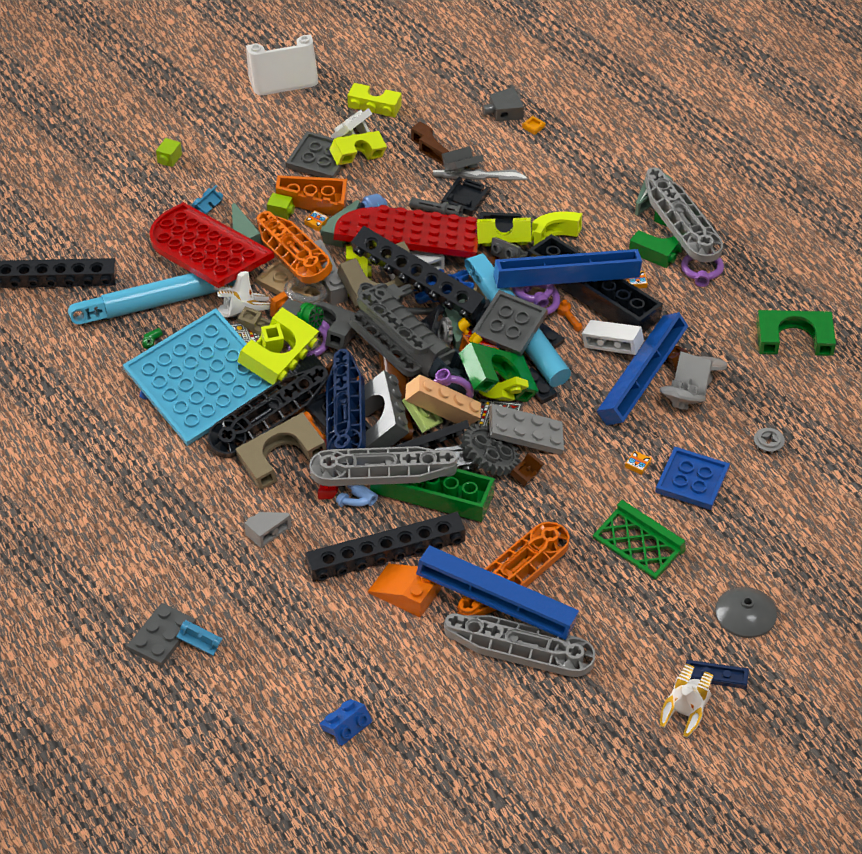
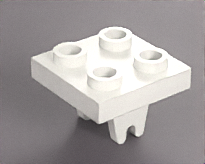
(354, 121)

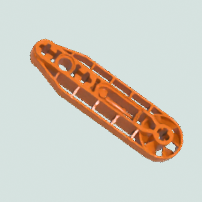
(283, 236)
(541, 548)

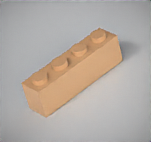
(442, 400)

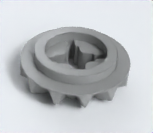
(445, 330)
(764, 434)

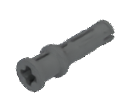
(444, 208)

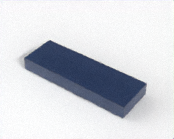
(722, 674)

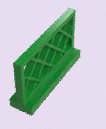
(652, 530)

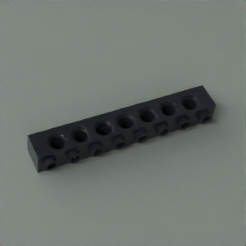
(367, 238)
(58, 273)
(384, 547)

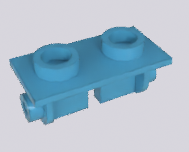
(210, 197)
(199, 637)

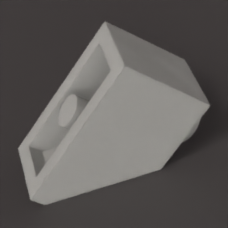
(266, 526)

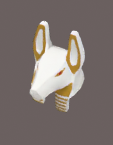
(239, 296)
(687, 698)

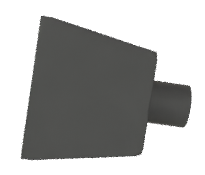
(504, 105)

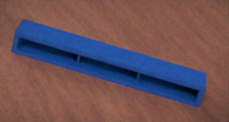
(567, 268)
(642, 369)
(497, 592)

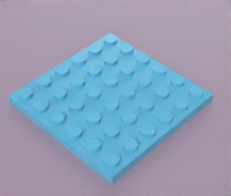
(196, 376)

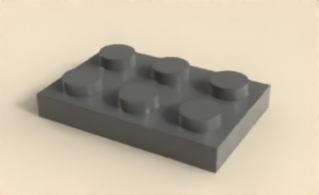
(158, 635)

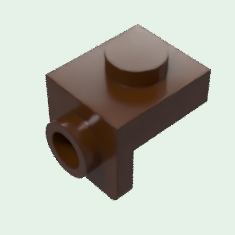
(527, 469)

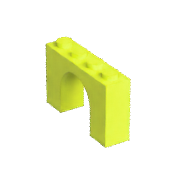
(273, 365)

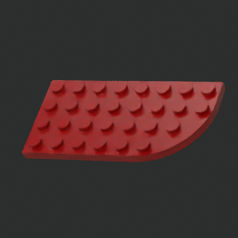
(418, 229)
(205, 245)

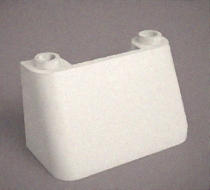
(283, 67)

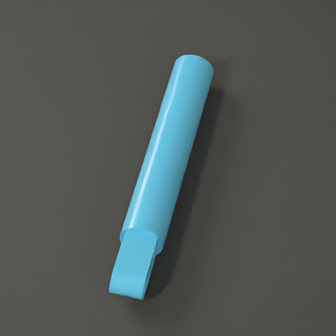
(141, 298)
(539, 348)

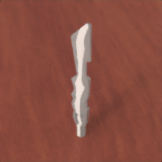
(479, 174)

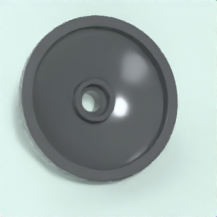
(745, 619)

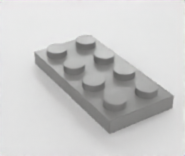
(526, 429)

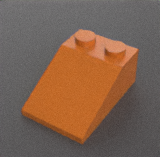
(405, 588)

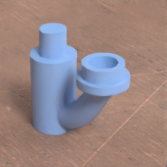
(365, 496)

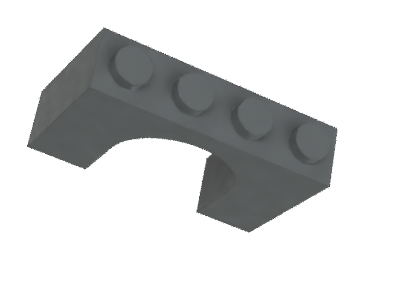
(340, 331)
(393, 422)

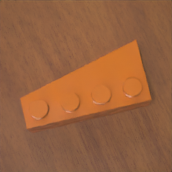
(314, 193)

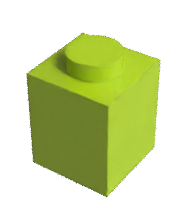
(169, 152)
(281, 205)

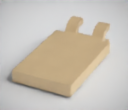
(277, 276)

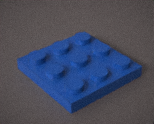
(692, 478)

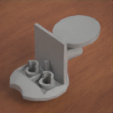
(691, 379)

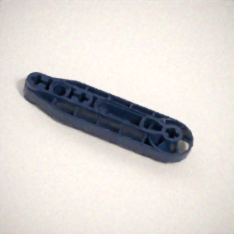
(345, 403)

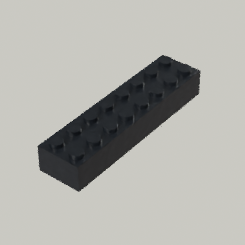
(611, 298)

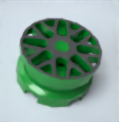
(311, 314)

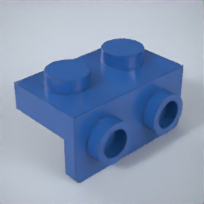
(346, 721)

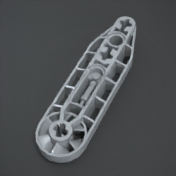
(695, 231)
(381, 465)
(520, 643)

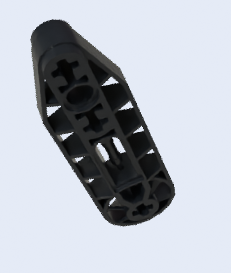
(270, 409)

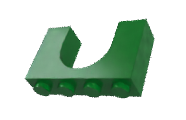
(656, 250)
(816, 323)
(482, 362)

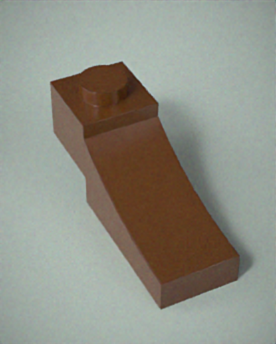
(428, 145)

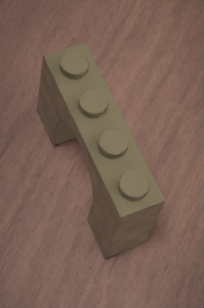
(353, 275)
(296, 432)

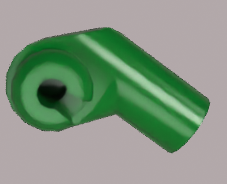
(149, 338)

